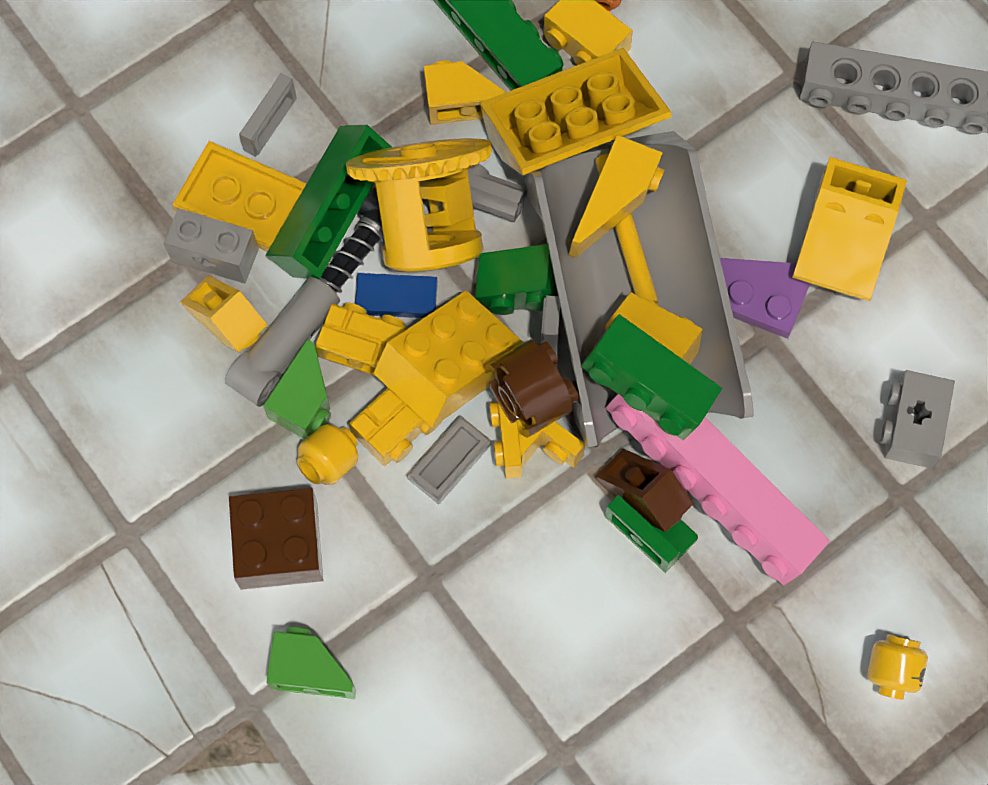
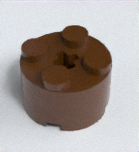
(531, 386)

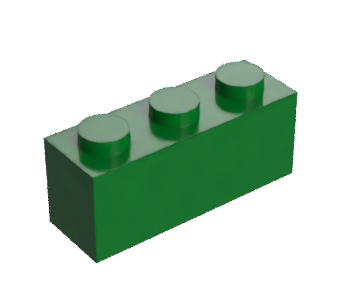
(651, 378)

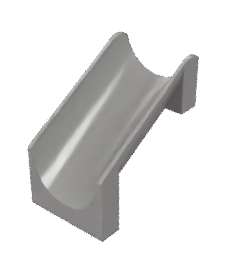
(681, 261)

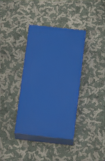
(397, 294)

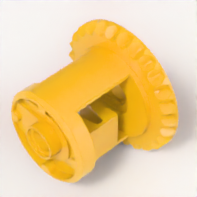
(429, 172)

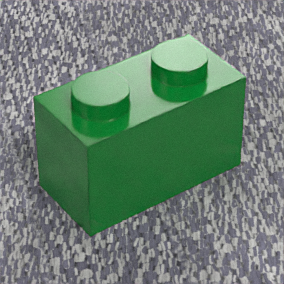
(515, 279)

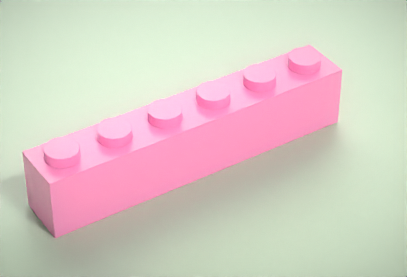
(730, 492)

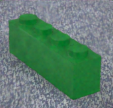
(503, 40)
(325, 206)

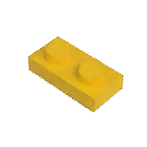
(508, 449)

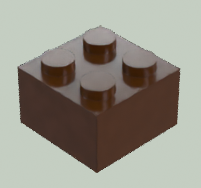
(275, 538)

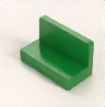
(658, 546)

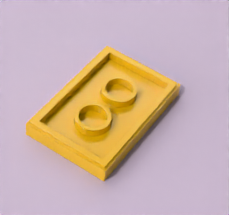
(239, 192)

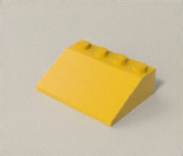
(571, 112)

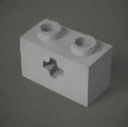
(211, 245)
(931, 401)

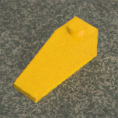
(621, 189)

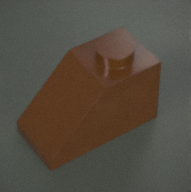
(646, 488)

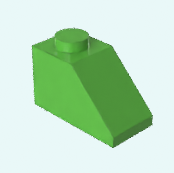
(300, 396)
(305, 666)

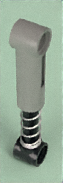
(261, 368)

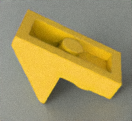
(558, 443)

